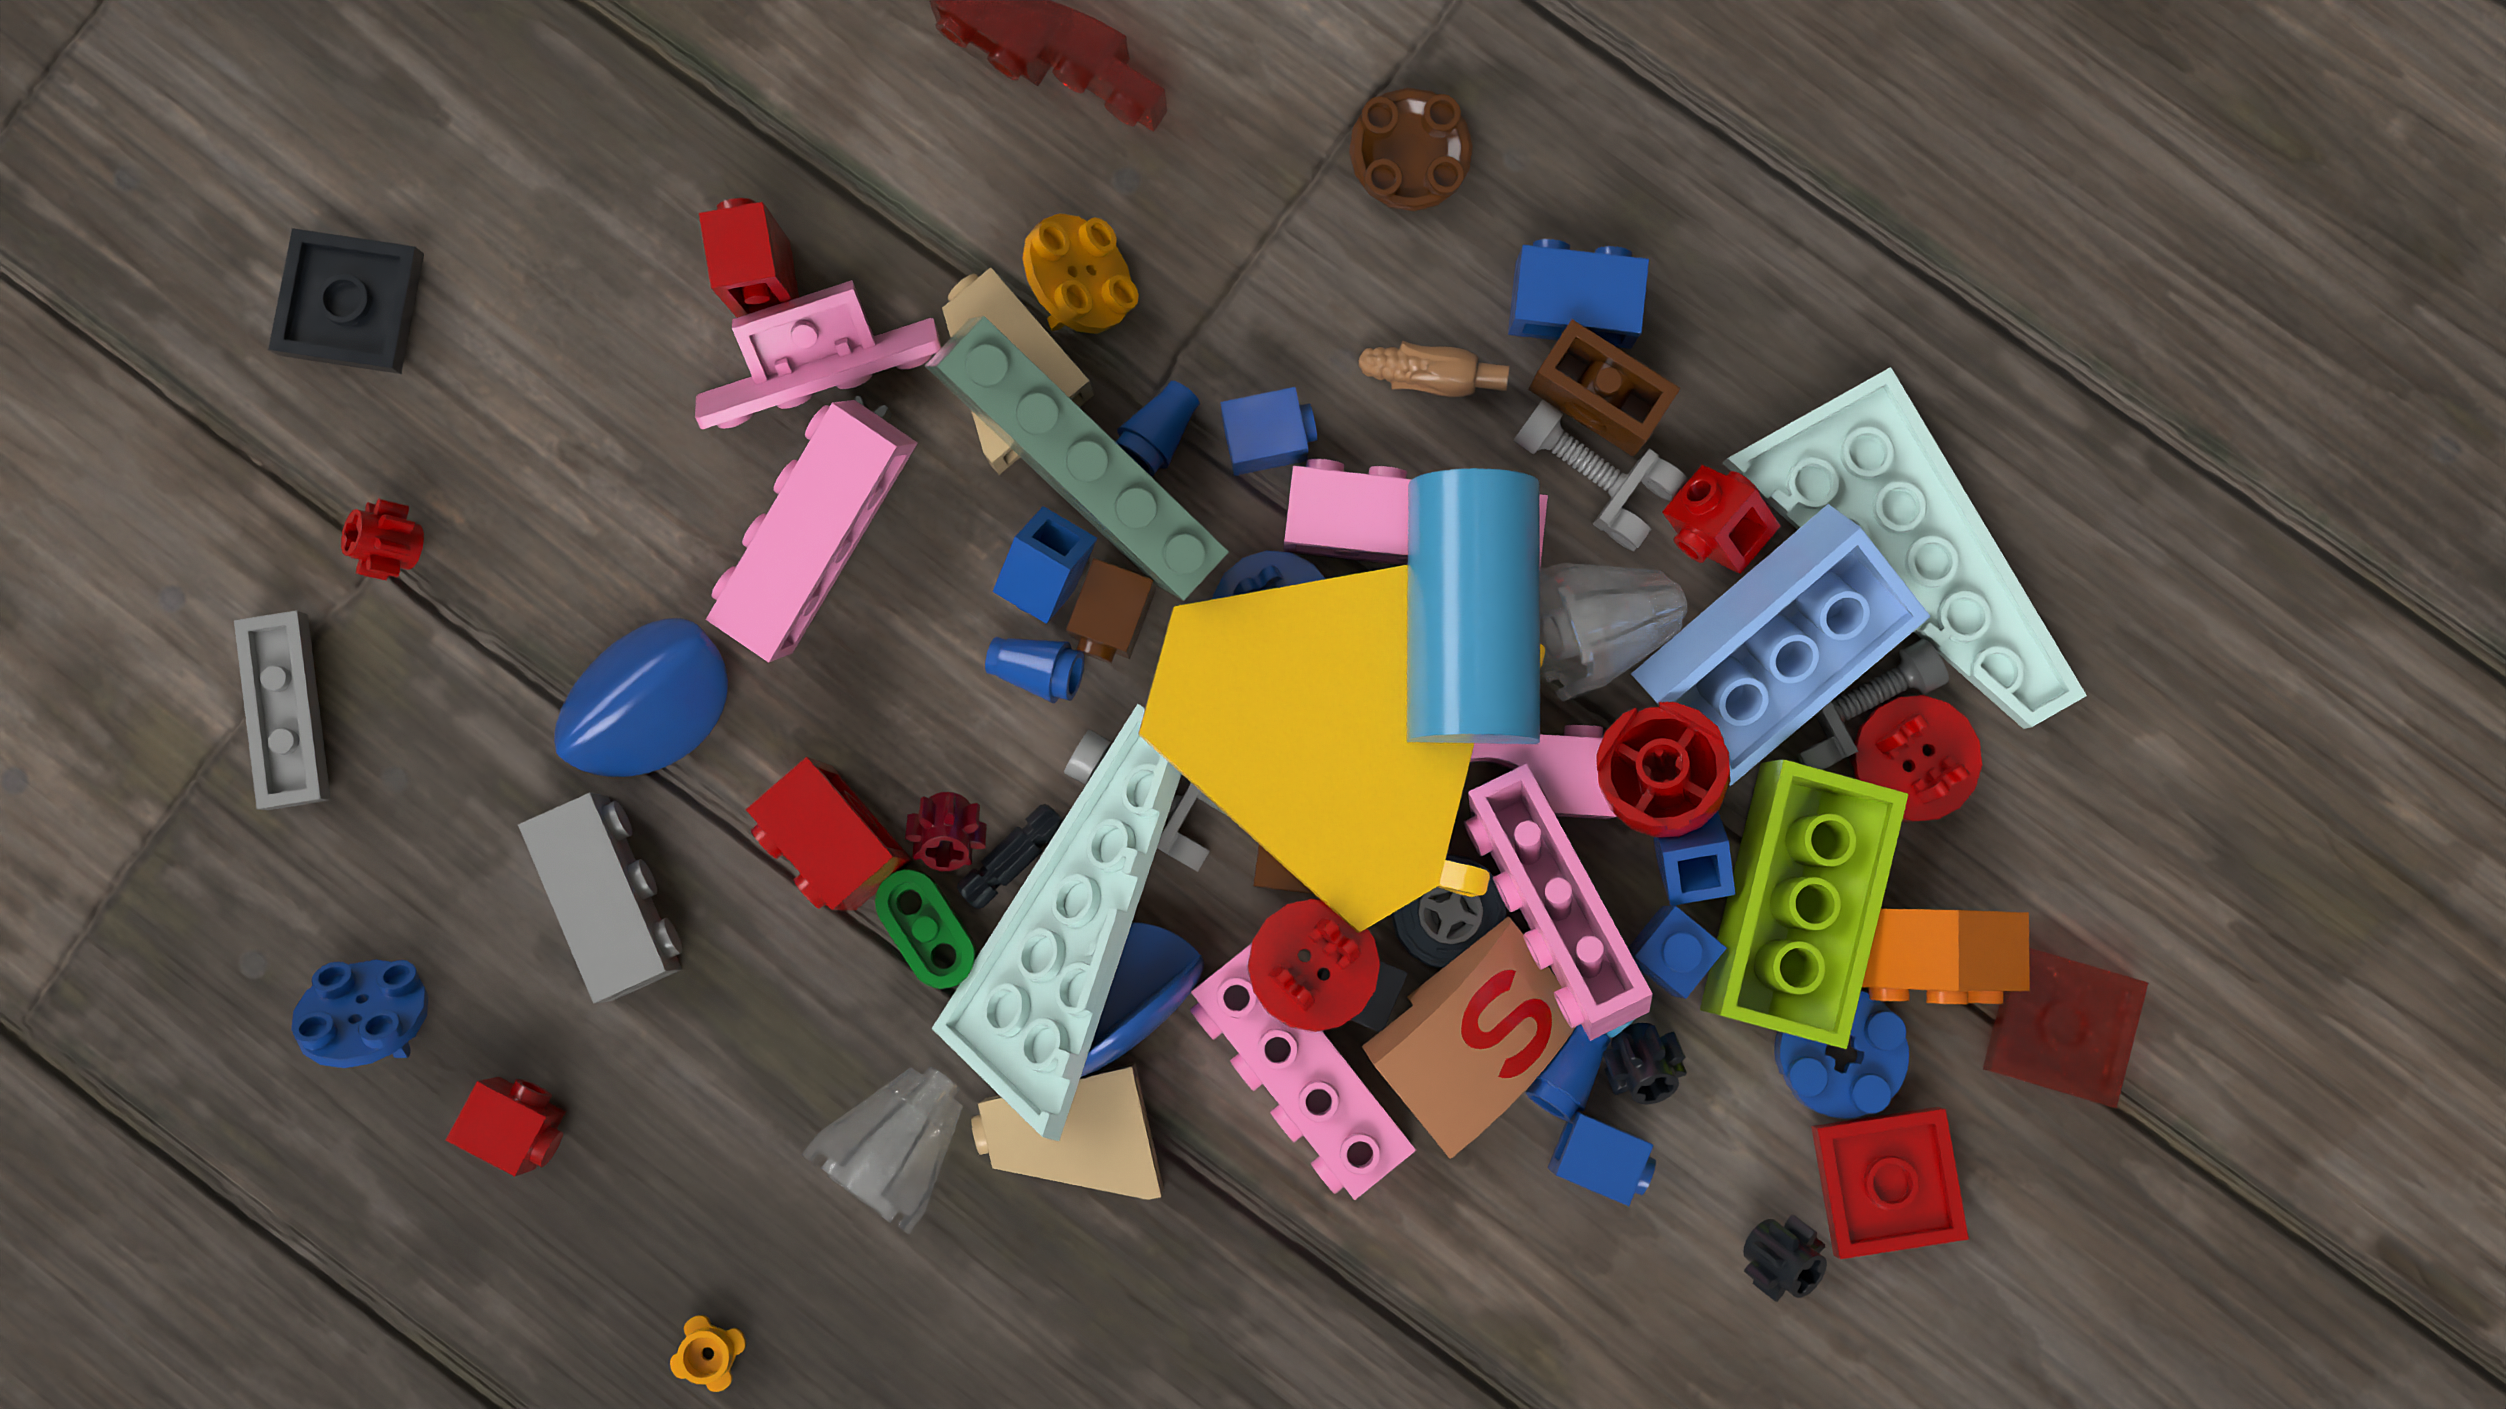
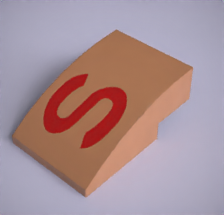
(1473, 1038)

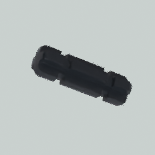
(1010, 857)

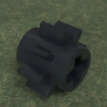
(1645, 1063)
(1784, 1258)

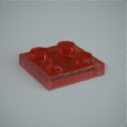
(2068, 1029)

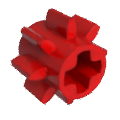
(382, 539)

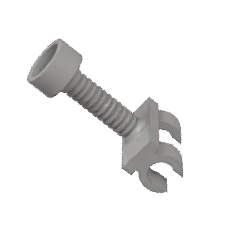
(1659, 476)
(1085, 762)

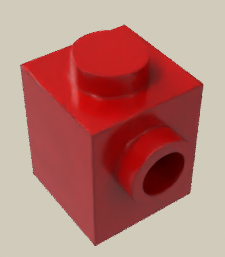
(509, 1125)

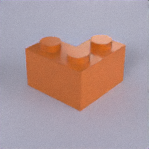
(1949, 955)

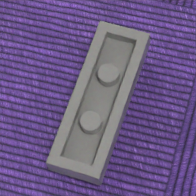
(282, 710)

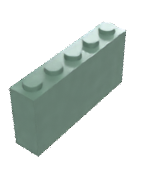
(1076, 457)

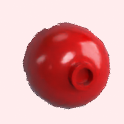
(1663, 769)

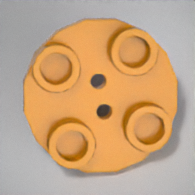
(1078, 273)

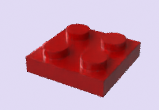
(1889, 1182)

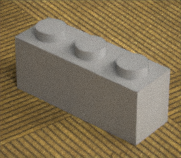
(602, 896)

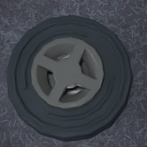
(1461, 917)

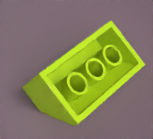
(1804, 902)

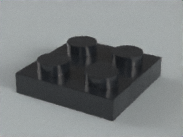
(346, 301)

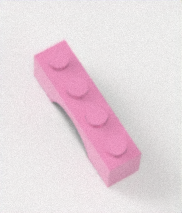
(1562, 767)

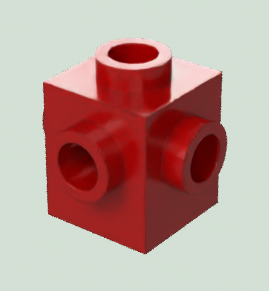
(1711, 510)

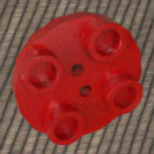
(1898, 734)
(1291, 987)

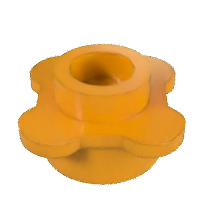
(691, 1363)

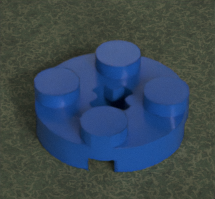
(1863, 1084)

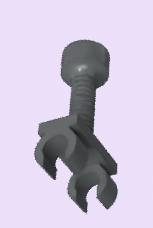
(1918, 669)

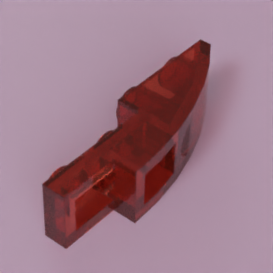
(1041, 34)

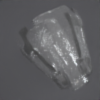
(1603, 622)
(893, 1145)

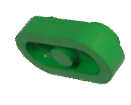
(924, 931)

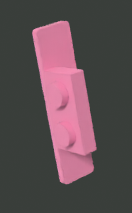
(807, 349)

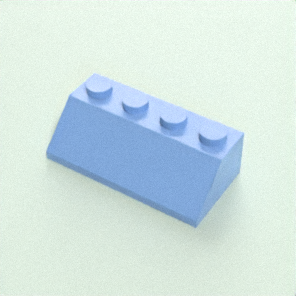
(1786, 638)

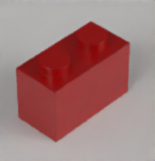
(747, 256)

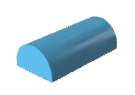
(1473, 607)

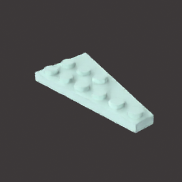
(1888, 476)
(1051, 960)

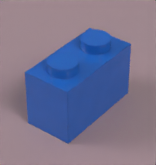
(1594, 289)

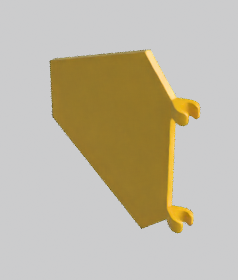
(1299, 733)

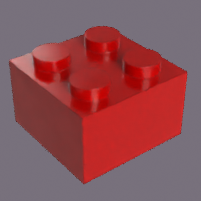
(826, 836)

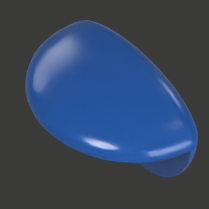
(643, 701)
(1148, 986)

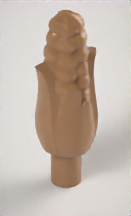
(1433, 369)

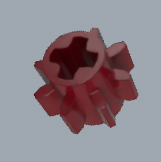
(946, 831)

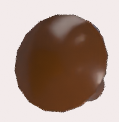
(1411, 148)

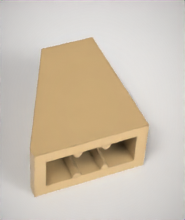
(994, 300)
(1101, 1144)

